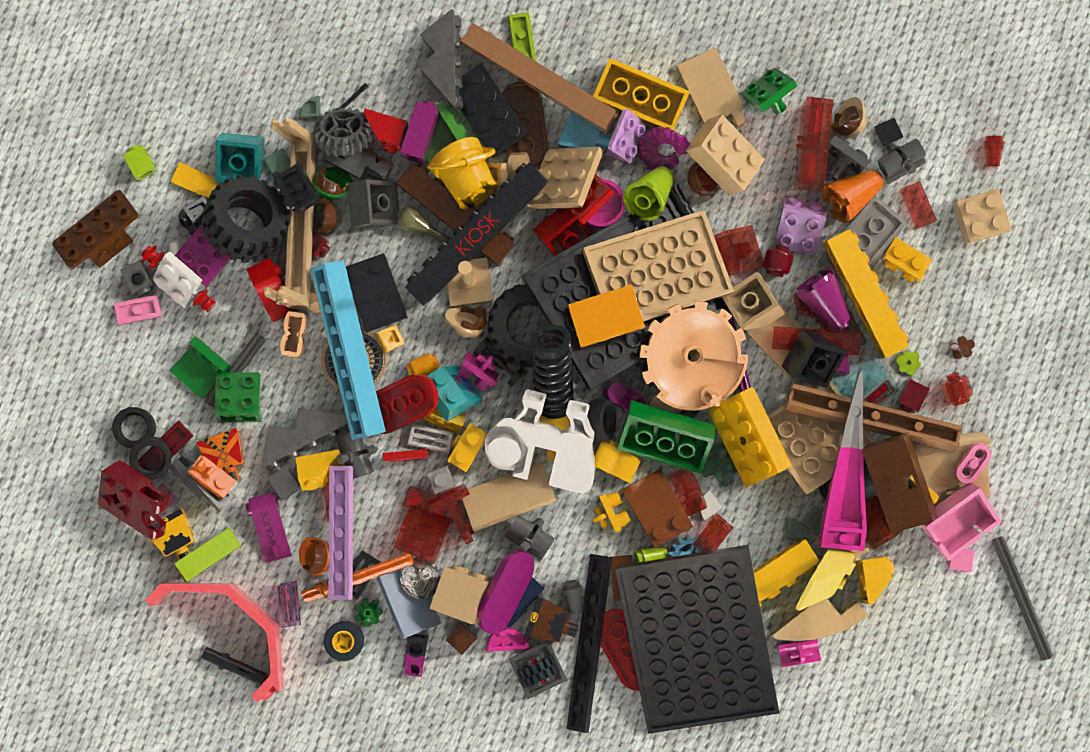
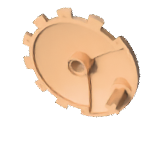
(706, 377)

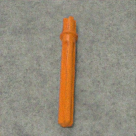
(360, 576)

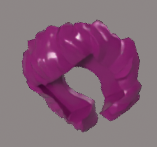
(653, 139)

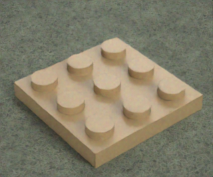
(569, 177)

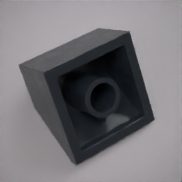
(813, 359)

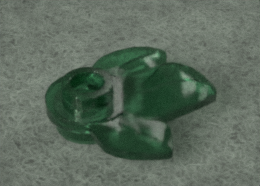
(721, 468)

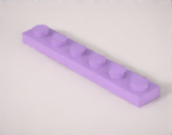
(340, 532)

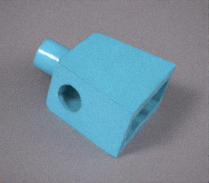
(582, 134)

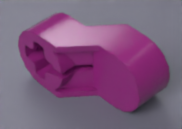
(616, 391)

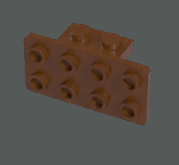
(98, 233)

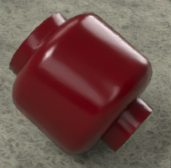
(778, 261)

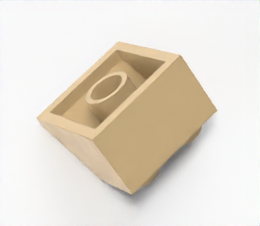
(753, 303)

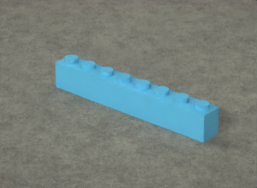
(347, 349)

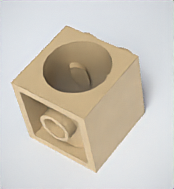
(460, 593)

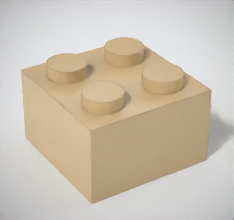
(981, 216)

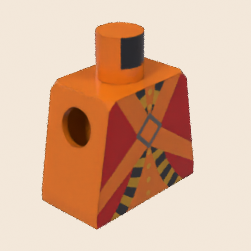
(224, 451)

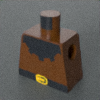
(549, 622)

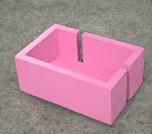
(955, 518)

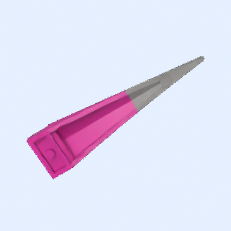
(844, 510)

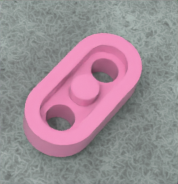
(974, 463)

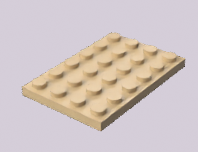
(663, 263)

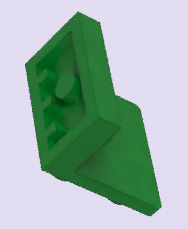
(199, 367)
(238, 397)

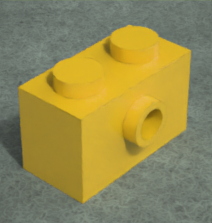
(467, 447)

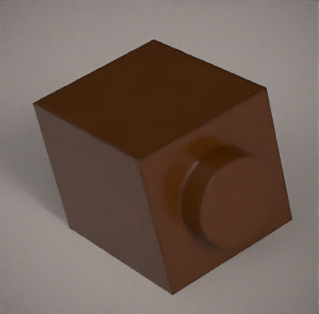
(461, 638)

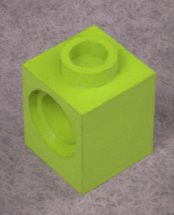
(139, 162)

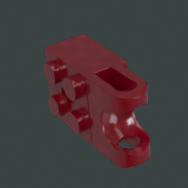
(133, 499)

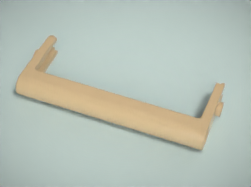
(300, 230)

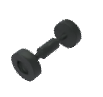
(499, 362)

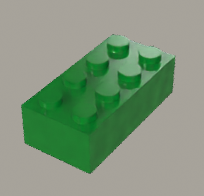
(666, 437)

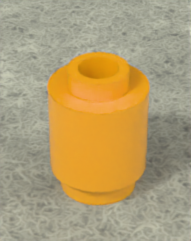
(423, 365)

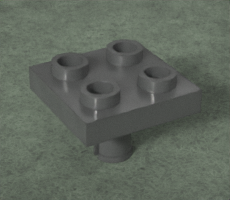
(845, 157)

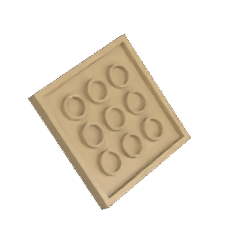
(810, 444)

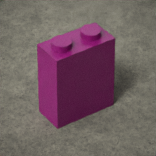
(420, 132)

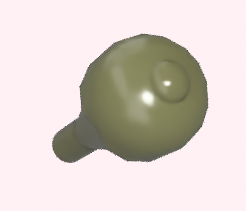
(411, 220)

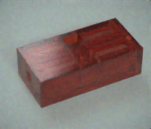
(813, 144)

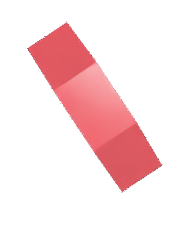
(275, 680)

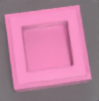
(962, 561)

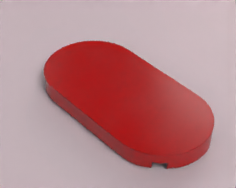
(407, 401)
(617, 647)

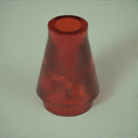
(993, 149)

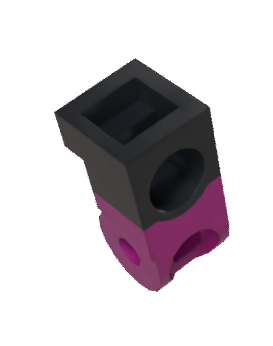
(415, 654)

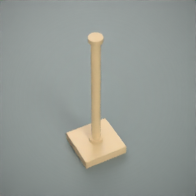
(471, 283)

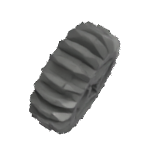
(342, 132)

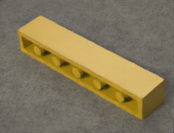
(866, 294)

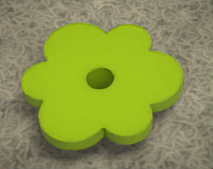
(914, 362)

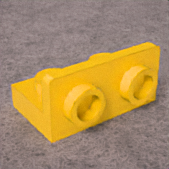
(906, 260)

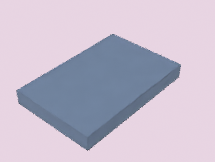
(408, 614)

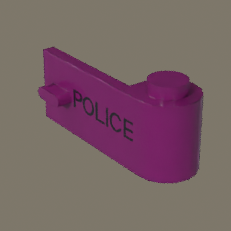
(269, 526)

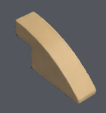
(819, 622)

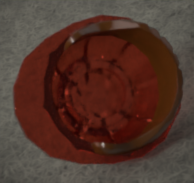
(700, 181)

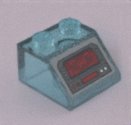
(877, 382)

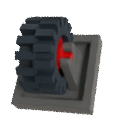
(538, 669)

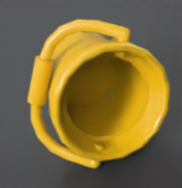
(465, 171)

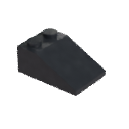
(375, 293)

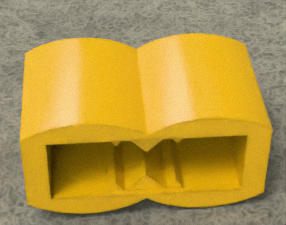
(616, 462)

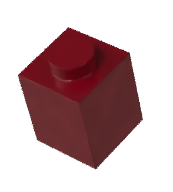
(912, 396)

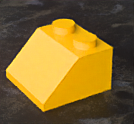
(873, 577)

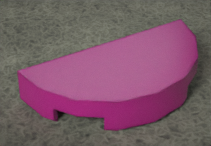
(507, 639)

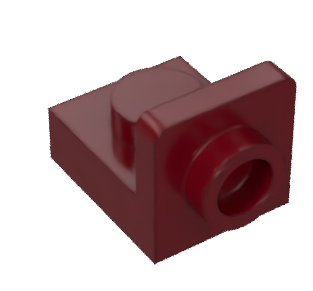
(319, 246)

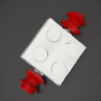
(177, 279)

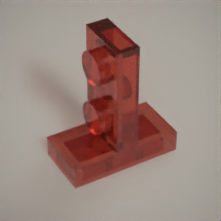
(455, 510)

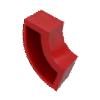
(268, 275)

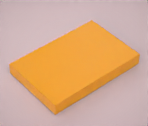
(606, 316)

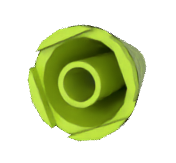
(649, 193)

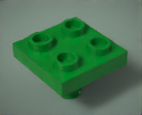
(769, 91)

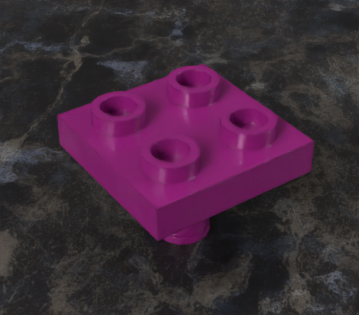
(202, 257)

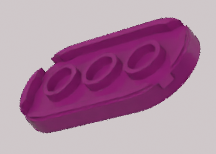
(505, 591)

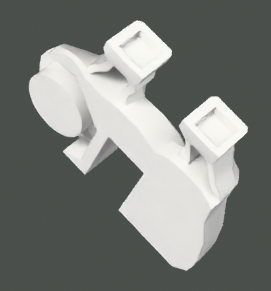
(513, 443)

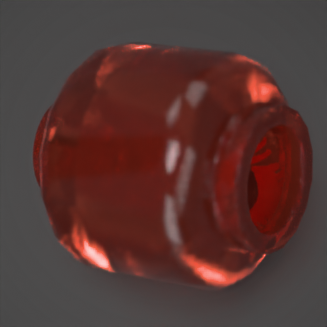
(957, 389)

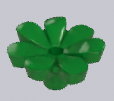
(366, 606)

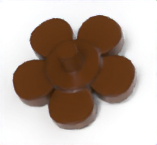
(962, 348)

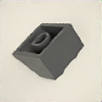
(373, 203)

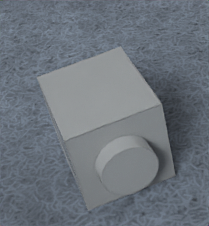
(441, 480)

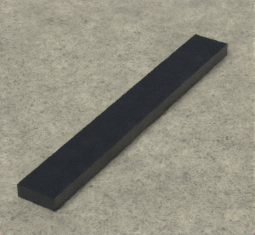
(589, 643)

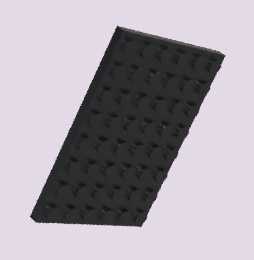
(568, 280)
(697, 639)

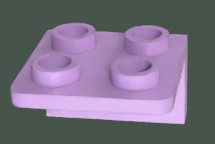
(626, 137)
(801, 225)

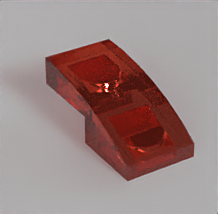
(689, 491)

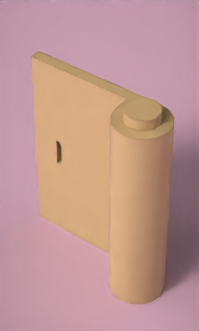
(939, 466)

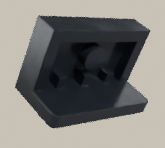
(296, 189)

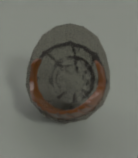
(326, 217)

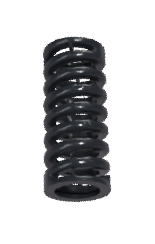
(551, 374)

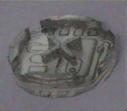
(419, 579)

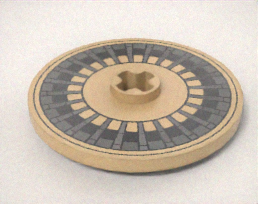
(375, 354)

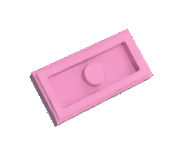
(137, 310)

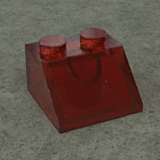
(739, 250)
(422, 533)

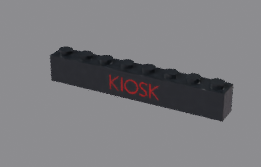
(477, 233)

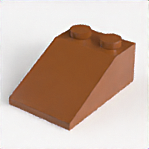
(657, 508)

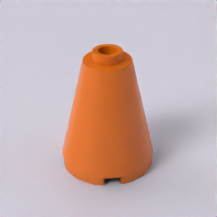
(852, 193)

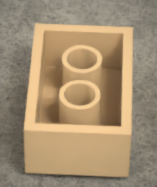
(725, 155)

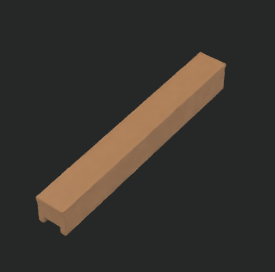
(539, 78)
(875, 417)

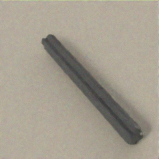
(1022, 598)

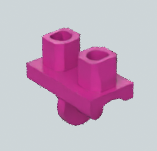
(480, 367)
(799, 653)

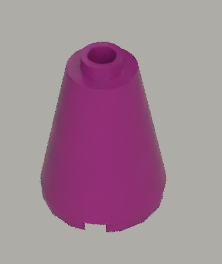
(825, 299)

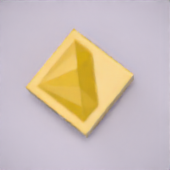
(390, 339)

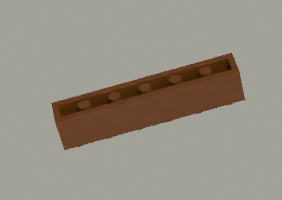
(441, 203)

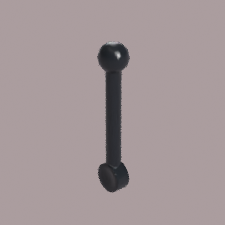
(362, 89)

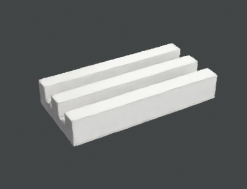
(434, 430)

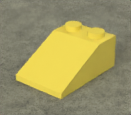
(827, 577)

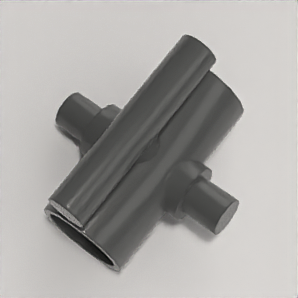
(902, 160)
(355, 454)
(530, 536)

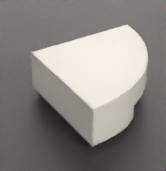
(712, 505)

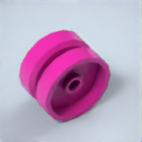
(610, 211)

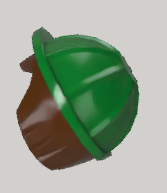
(331, 183)

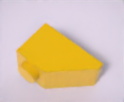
(314, 469)

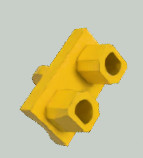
(617, 521)

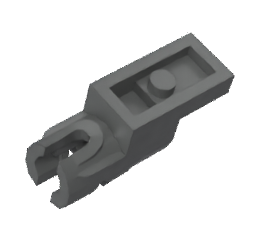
(360, 164)
(180, 469)

